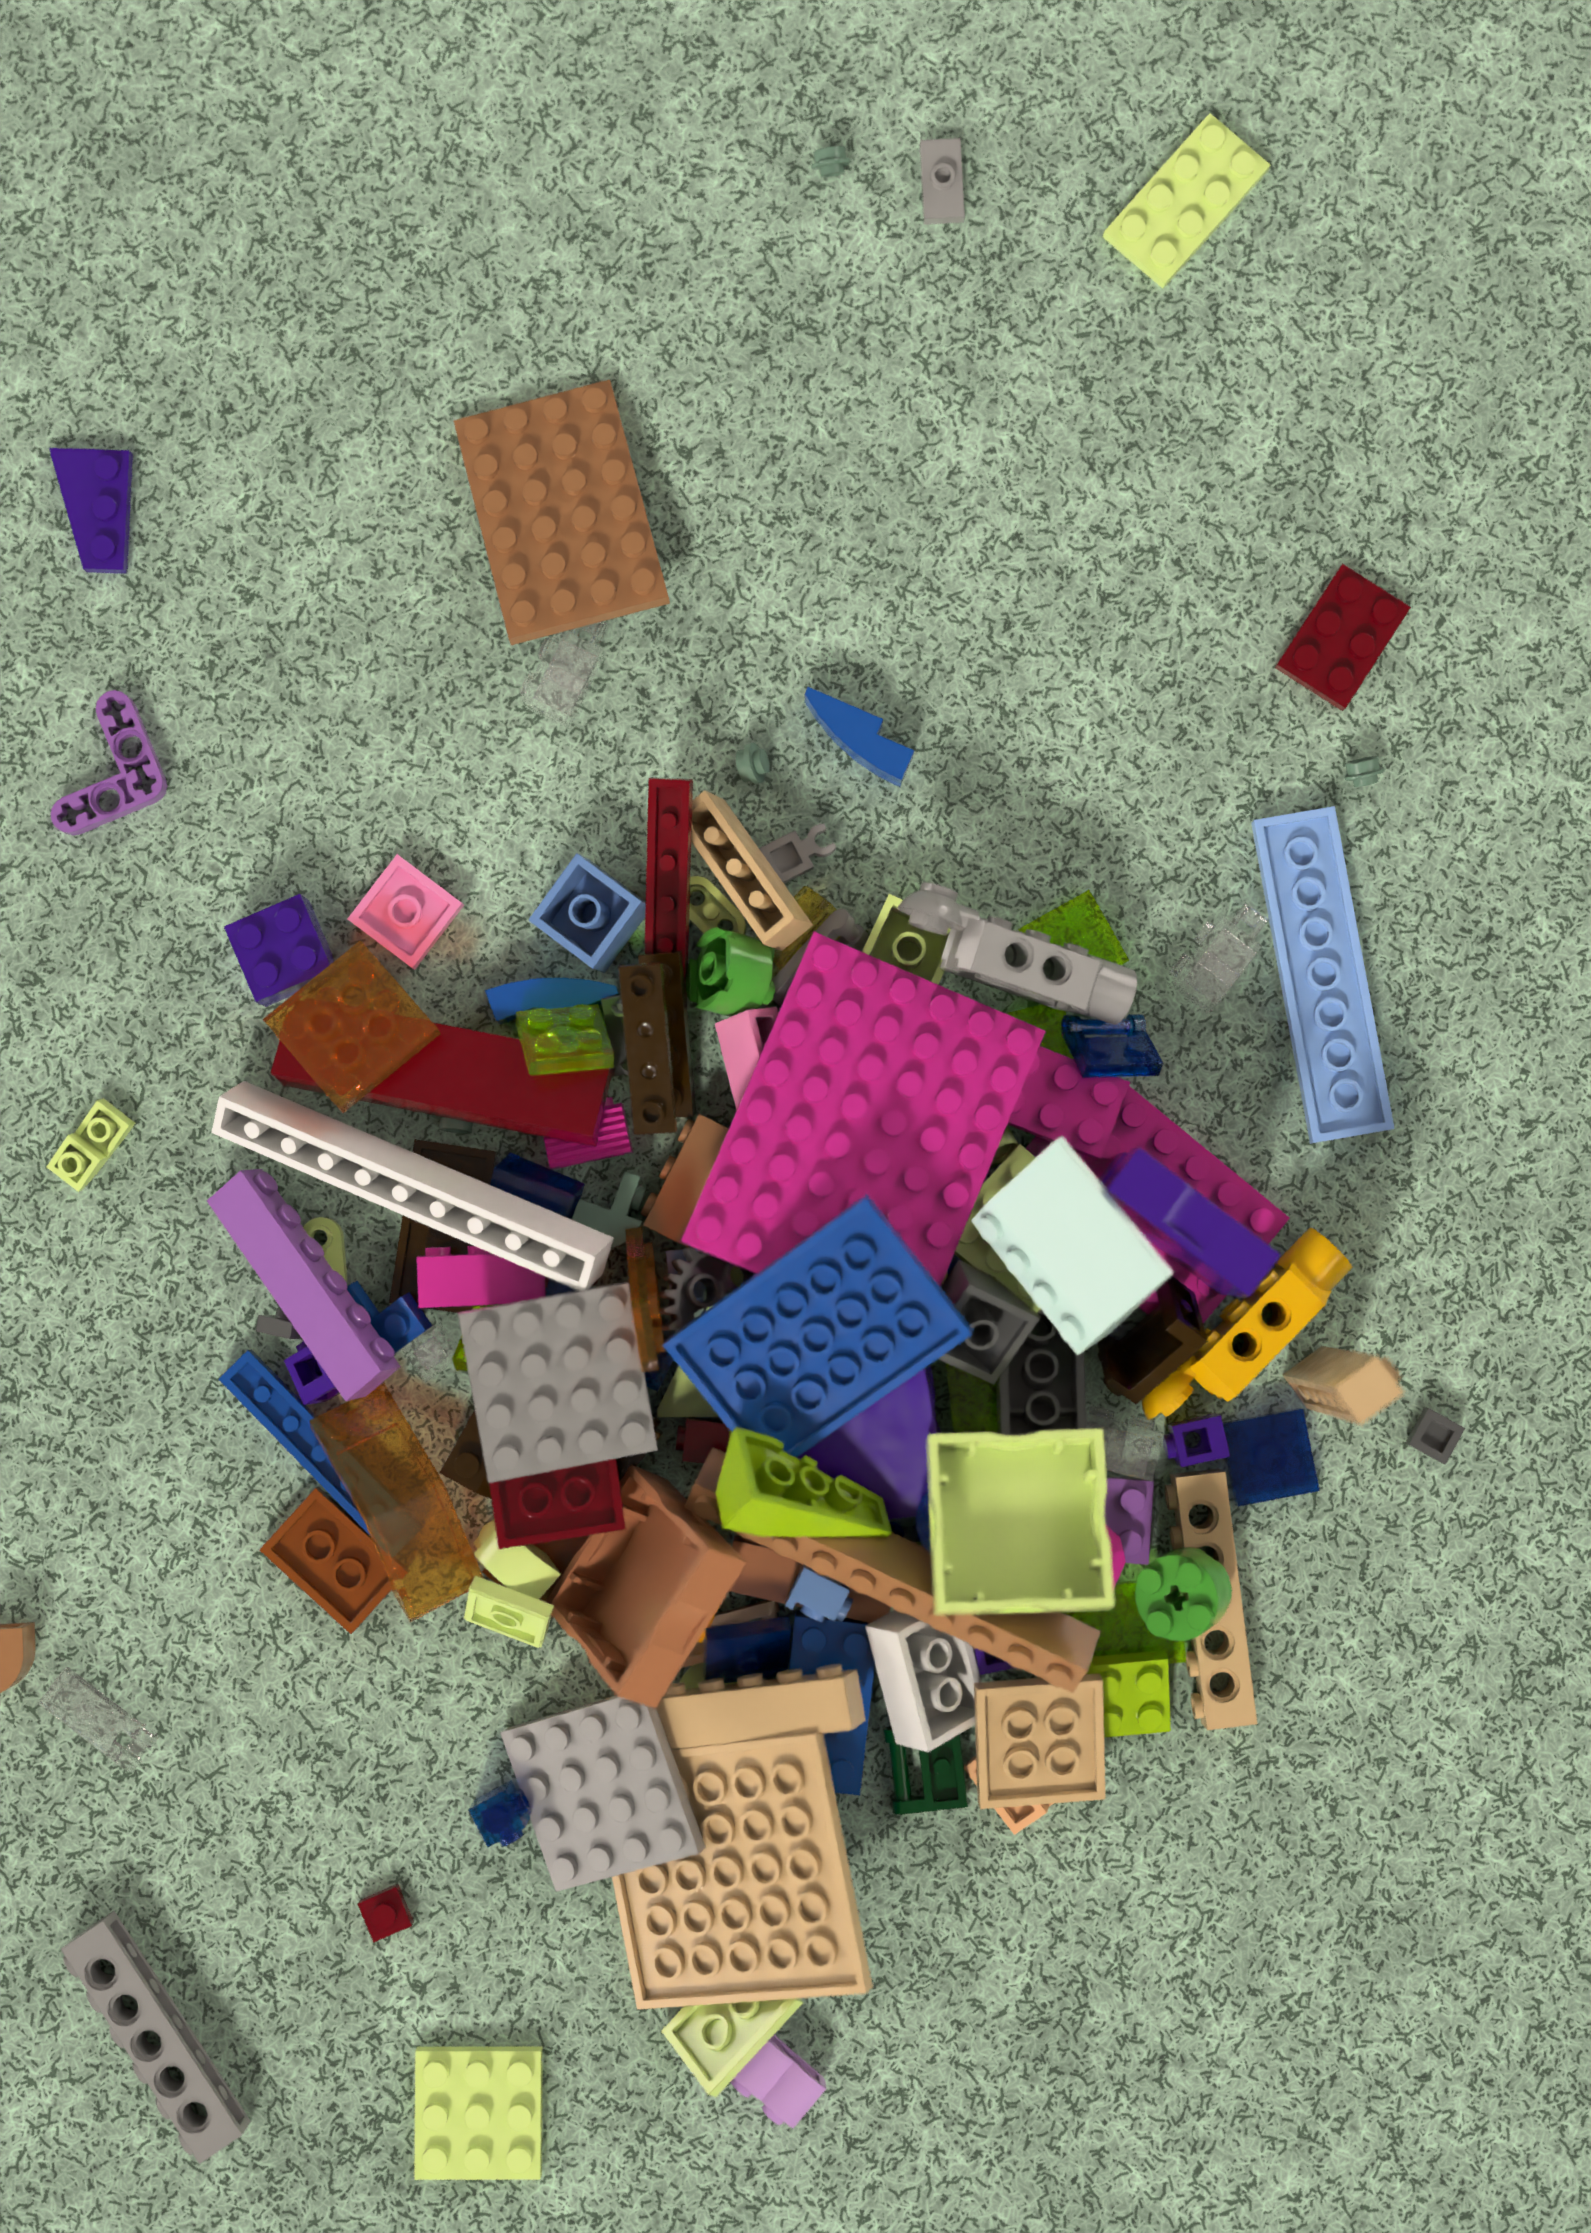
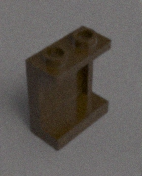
(1154, 1345)

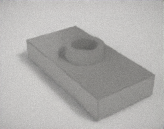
(942, 181)

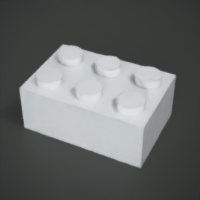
(923, 1680)

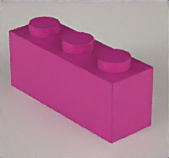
(473, 1279)

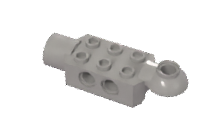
(1020, 961)

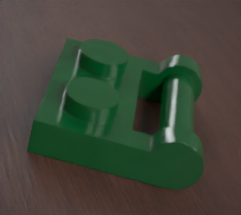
(941, 1777)

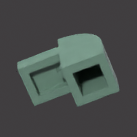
(614, 1221)

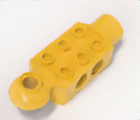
(1294, 1291)

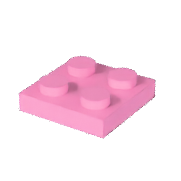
(405, 911)

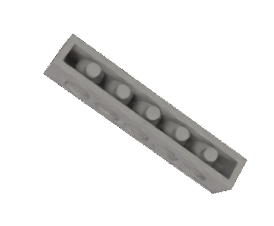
(179, 2045)

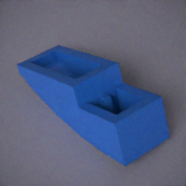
(859, 736)
(545, 994)

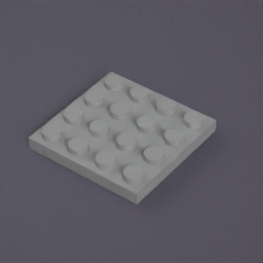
(557, 1381)
(602, 1791)

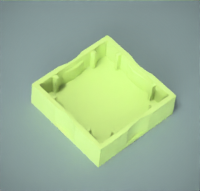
(1018, 1522)

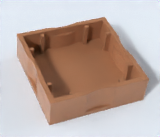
(646, 1590)

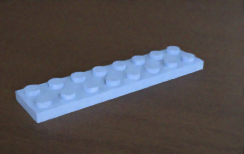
(1322, 975)

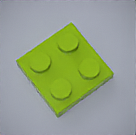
(1134, 1692)

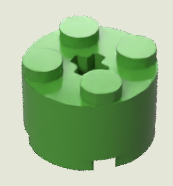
(730, 973)
(1168, 1612)

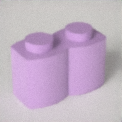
(781, 2082)

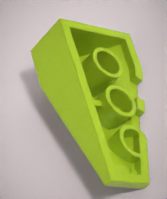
(781, 1496)

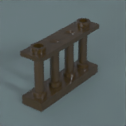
(657, 1042)

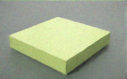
(508, 1612)

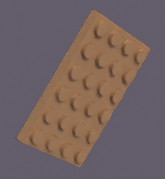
(561, 512)

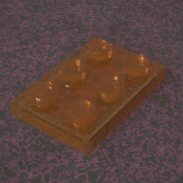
(644, 1299)

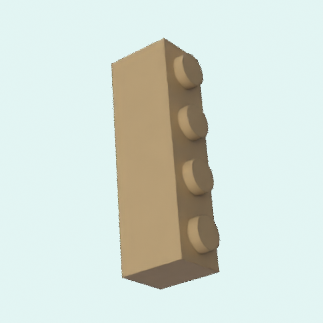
(745, 873)

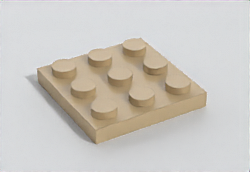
(1039, 1742)

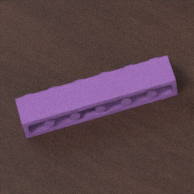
(304, 1283)

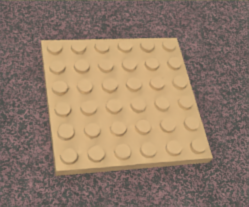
(767, 1898)

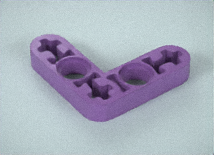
(125, 782)

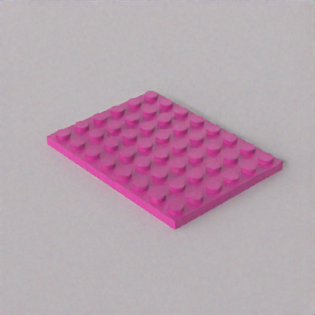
(860, 1093)

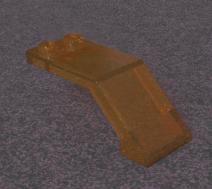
(399, 1501)

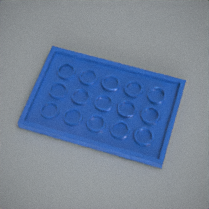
(820, 1332)

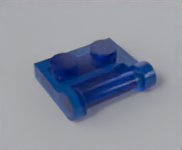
(1111, 1055)

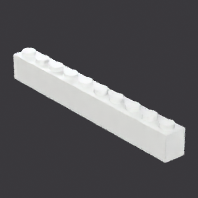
(413, 1185)

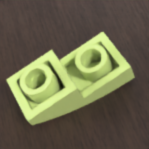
(91, 1145)

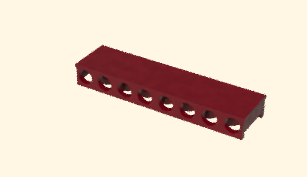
(484, 1083)

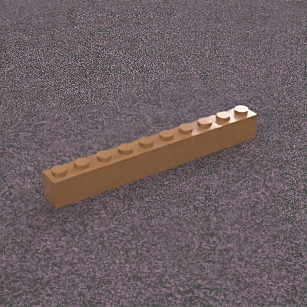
(901, 1577)

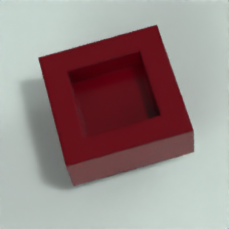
(385, 1913)

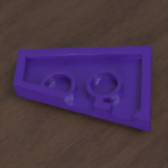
(97, 503)

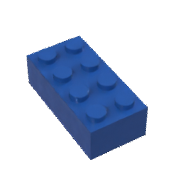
(847, 1644)

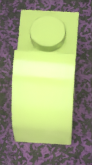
(518, 1568)

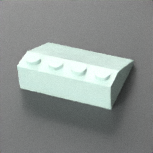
(1071, 1246)

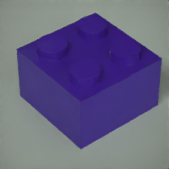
(279, 949)

